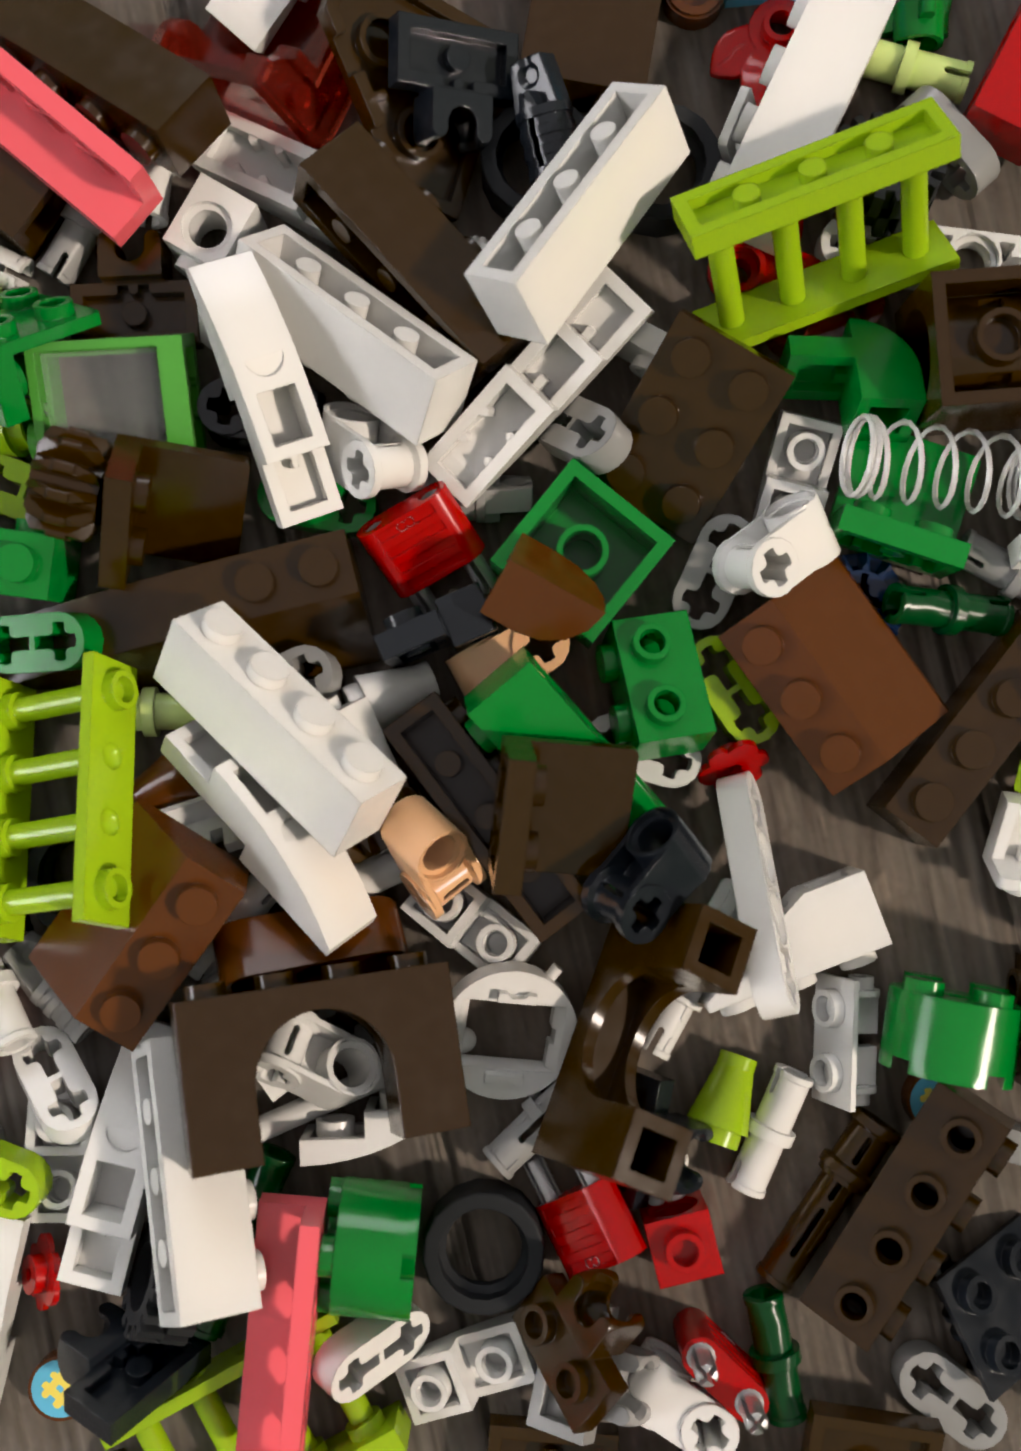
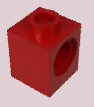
(681, 1240)

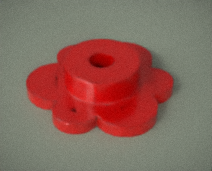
(733, 759)
(41, 1272)

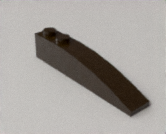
(284, 592)

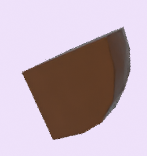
(543, 594)

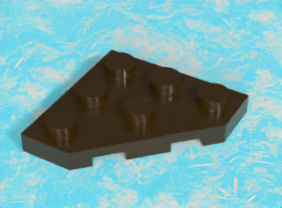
(359, 43)

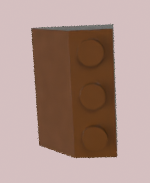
(834, 676)
(177, 906)

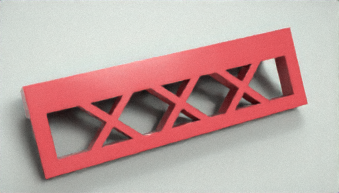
(72, 154)
(284, 1331)

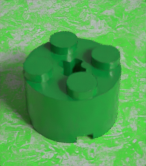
(951, 1032)
(369, 1248)

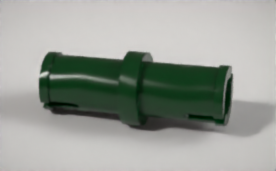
(947, 609)
(775, 1355)

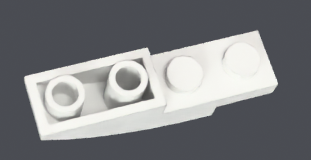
(267, 386)
(299, 873)
(110, 1188)

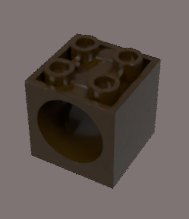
(967, 346)

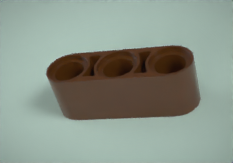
(278, 945)

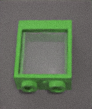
(116, 386)

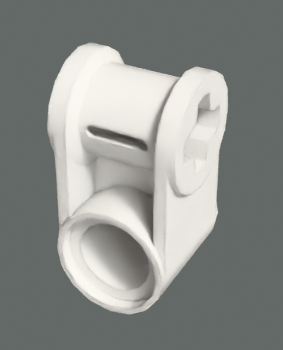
(369, 454)
(777, 548)
(303, 1058)
(679, 1401)

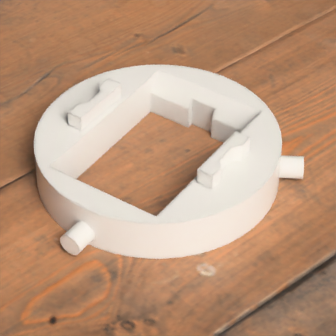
(523, 985)

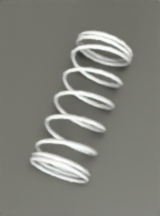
(880, 436)

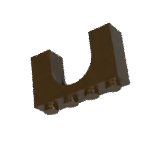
(224, 1035)
(594, 1106)

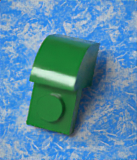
(863, 371)

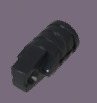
(541, 110)

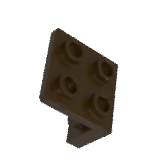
(169, 505)
(557, 807)

